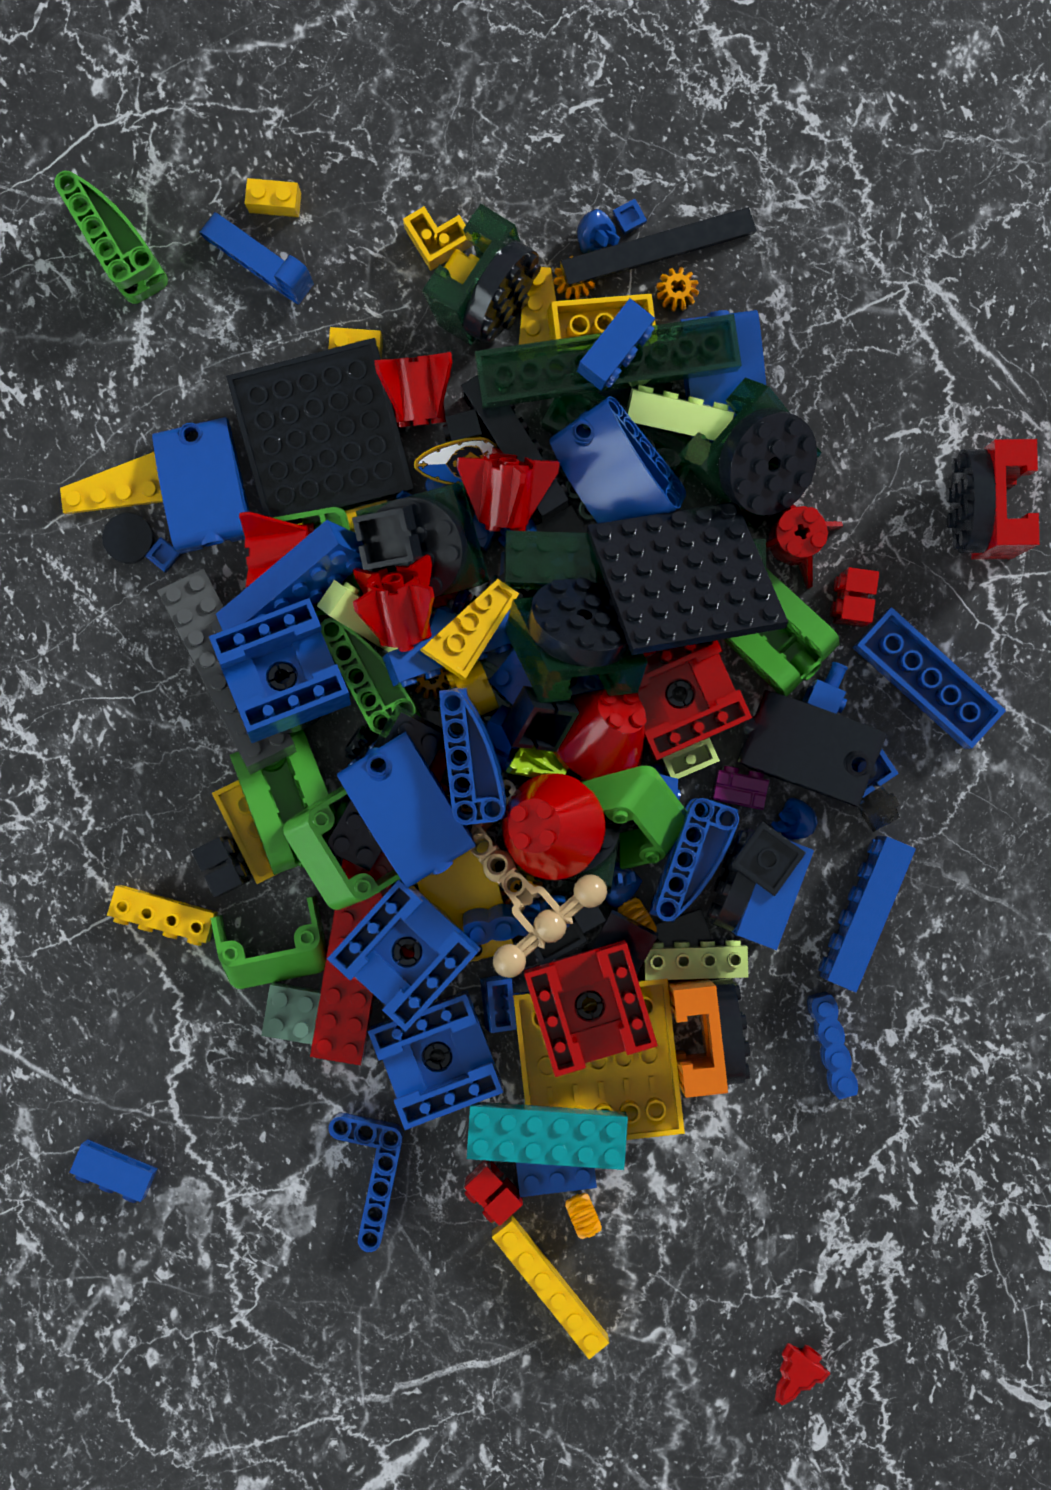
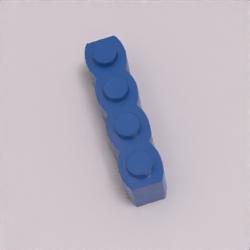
(500, 923)
(832, 1051)

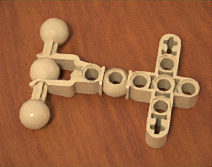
(549, 924)

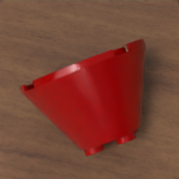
(604, 735)
(553, 826)

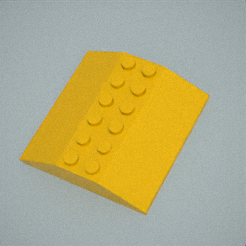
(637, 1083)

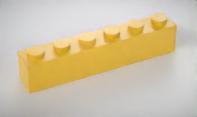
(550, 1287)

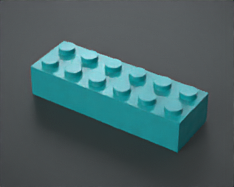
(547, 1135)

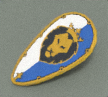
(441, 461)

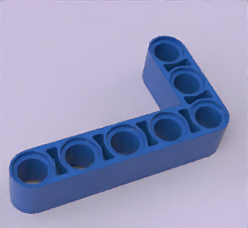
(286, 276)
(378, 1174)

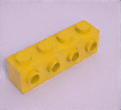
(162, 914)

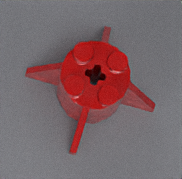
(416, 387)
(505, 489)
(269, 541)
(800, 549)
(397, 603)

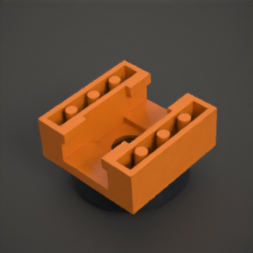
(722, 1035)

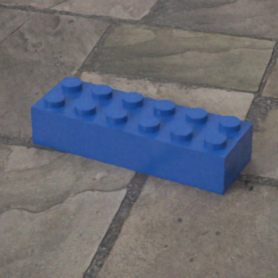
(301, 574)
(929, 678)
(866, 912)

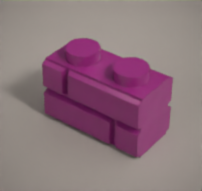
(740, 789)

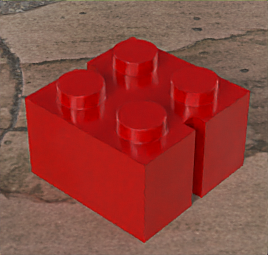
(852, 600)
(497, 1197)

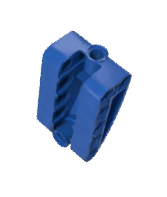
(719, 387)
(615, 466)
(200, 485)
(481, 767)
(406, 810)
(704, 854)

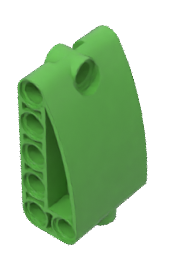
(114, 231)
(791, 653)
(376, 678)
(279, 794)

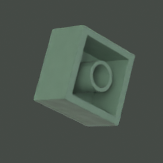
(291, 1013)

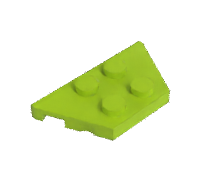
(535, 763)

